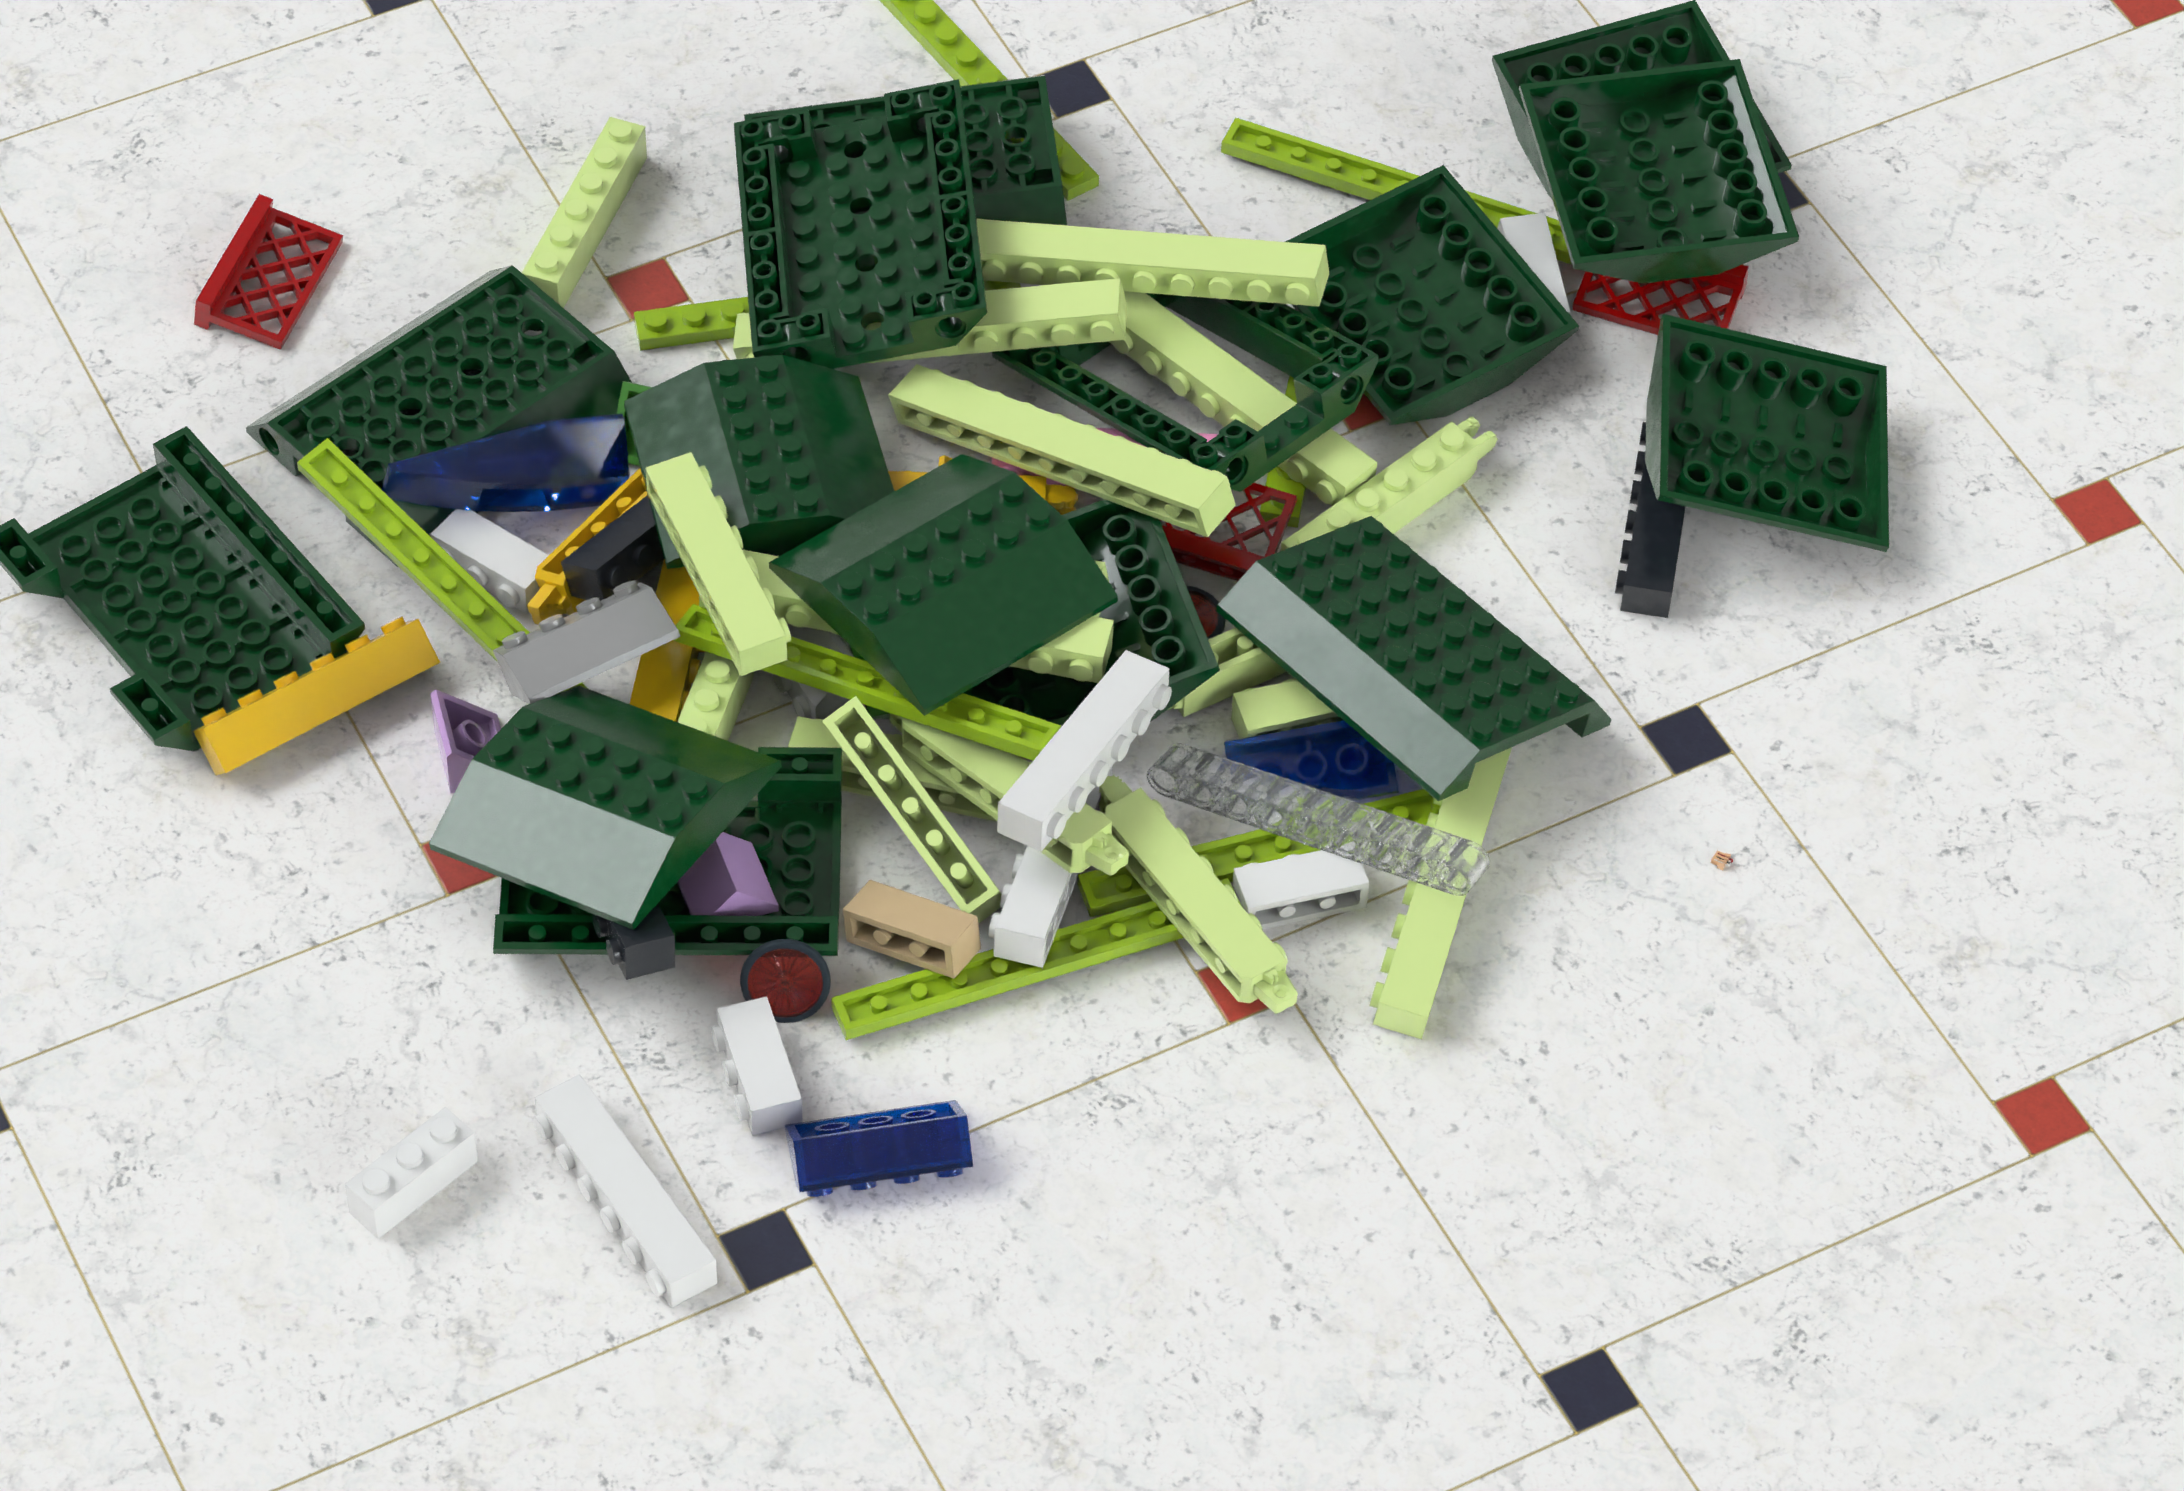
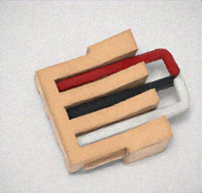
(1721, 860)

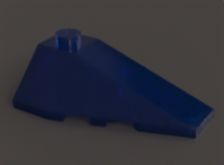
(1322, 757)

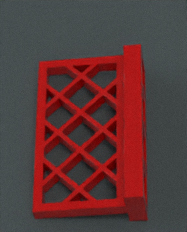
(236, 264)
(1729, 283)
(1223, 557)

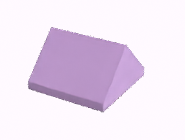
(460, 733)
(728, 881)

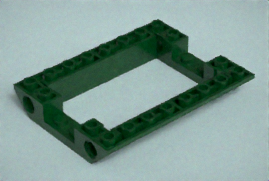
(1325, 367)

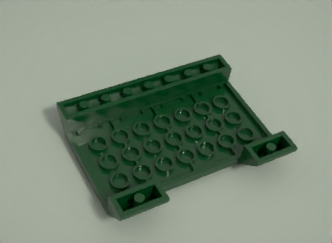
(184, 589)
(1403, 654)
(799, 848)

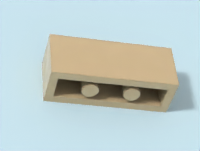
(912, 928)

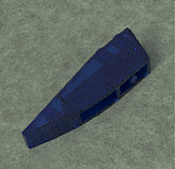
(520, 470)

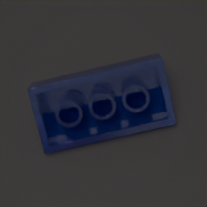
(879, 1147)

